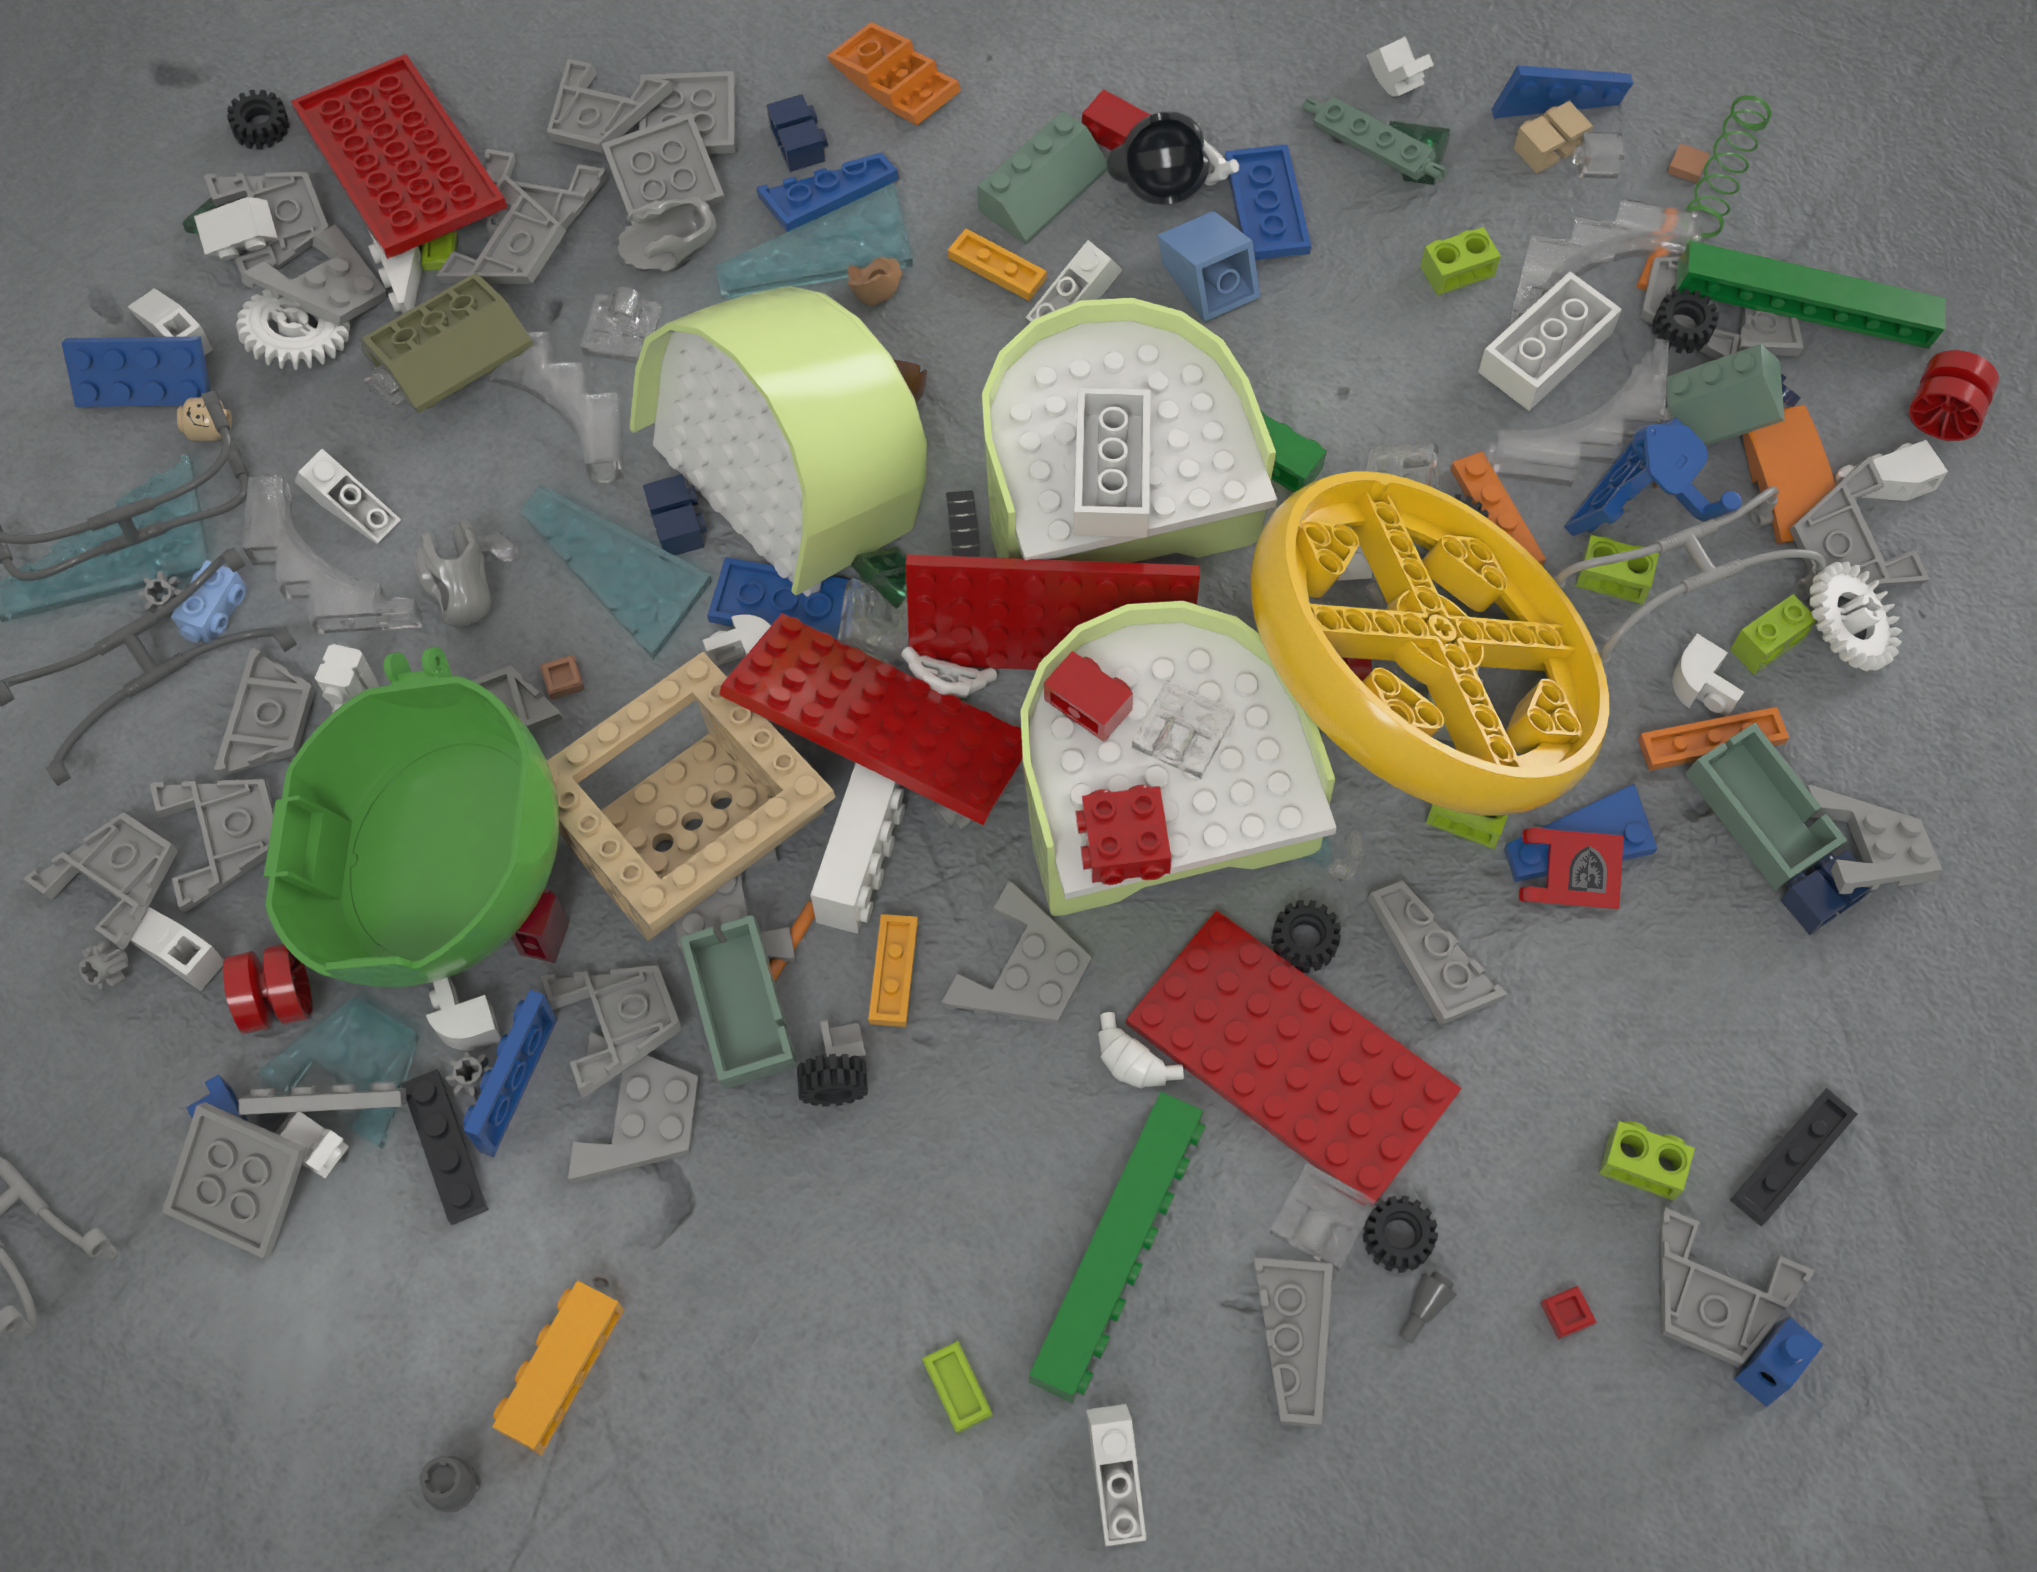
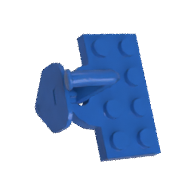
(1658, 453)

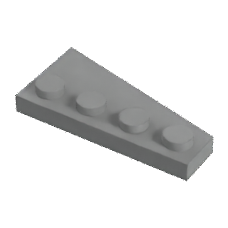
(1438, 966)
(307, 1099)
(1297, 1325)

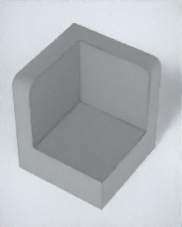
(843, 1040)

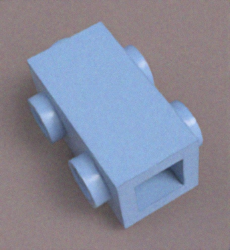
(210, 607)

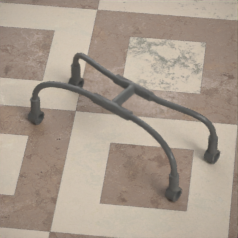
(124, 514)
(152, 671)

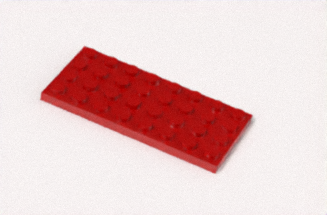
(398, 155)
(1021, 609)
(878, 717)
(1293, 1057)

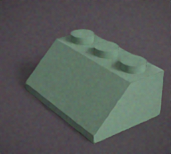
(1728, 395)

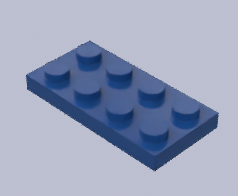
(1268, 201)
(135, 370)
(761, 592)
(506, 1082)

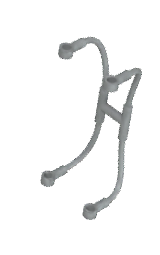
(1709, 573)
(93, 1243)

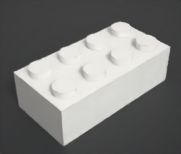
(1549, 340)
(1112, 462)
(857, 850)

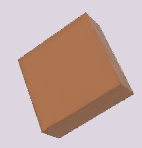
(1688, 163)
(562, 677)

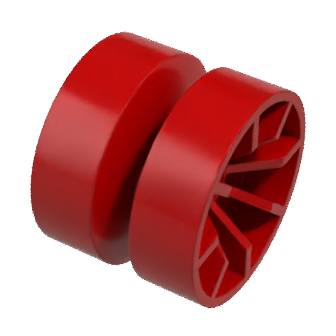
(1954, 395)
(260, 990)

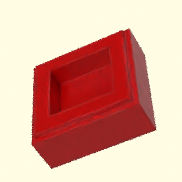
(1568, 1312)

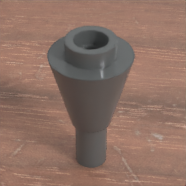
(1431, 1297)

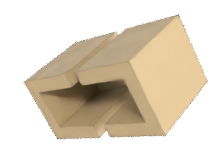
(1555, 130)

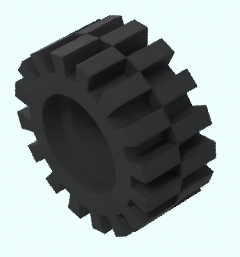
(254, 106)
(1690, 306)
(1312, 916)
(832, 1080)
(1387, 1253)

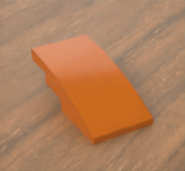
(894, 73)
(1794, 462)

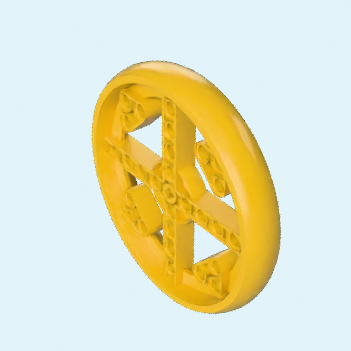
(1432, 640)

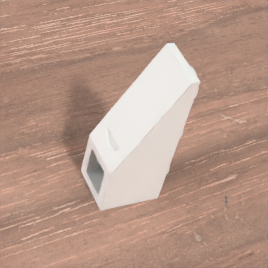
(401, 273)
(1083, 279)
(167, 318)
(1905, 472)
(345, 497)
(177, 948)
(1116, 1474)

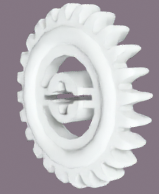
(295, 336)
(1861, 613)

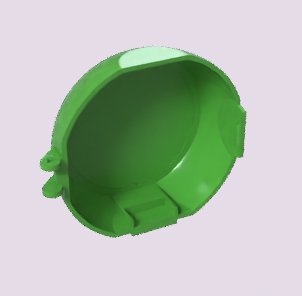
(411, 831)

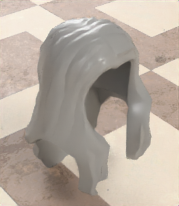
(666, 233)
(460, 581)

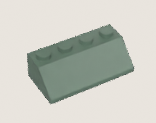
(1042, 178)

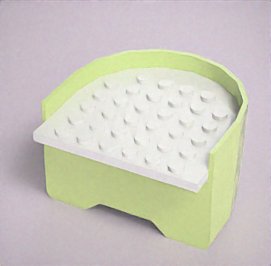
(787, 427)
(1205, 433)
(1260, 794)

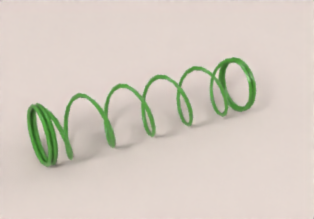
(1751, 126)

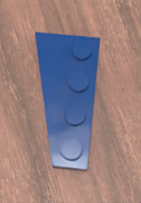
(1540, 88)
(827, 190)
(1613, 815)

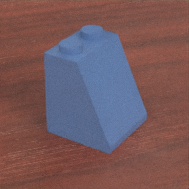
(1211, 264)

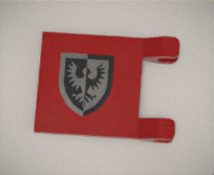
(1580, 868)

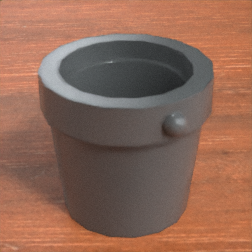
(448, 1483)

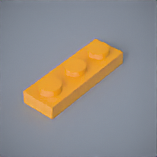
(997, 264)
(893, 970)

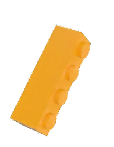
(558, 1367)

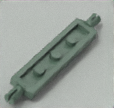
(1375, 138)

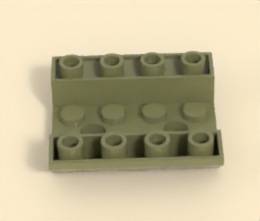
(447, 342)

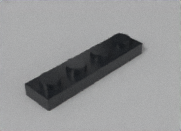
(444, 1147)
(1793, 1157)

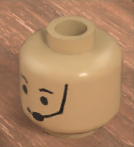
(196, 421)

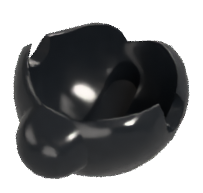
(1161, 159)

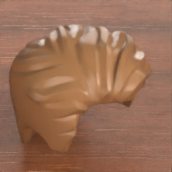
(876, 281)

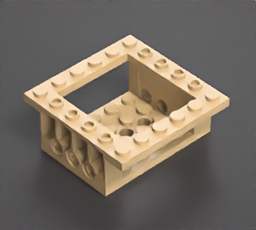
(739, 760)

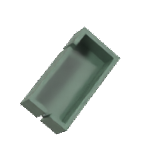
(1764, 806)
(738, 1002)

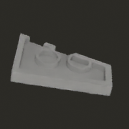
(1775, 332)

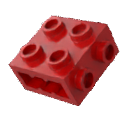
(1124, 835)

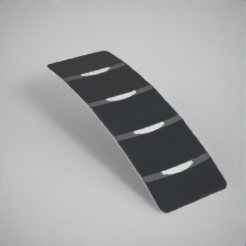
(963, 524)

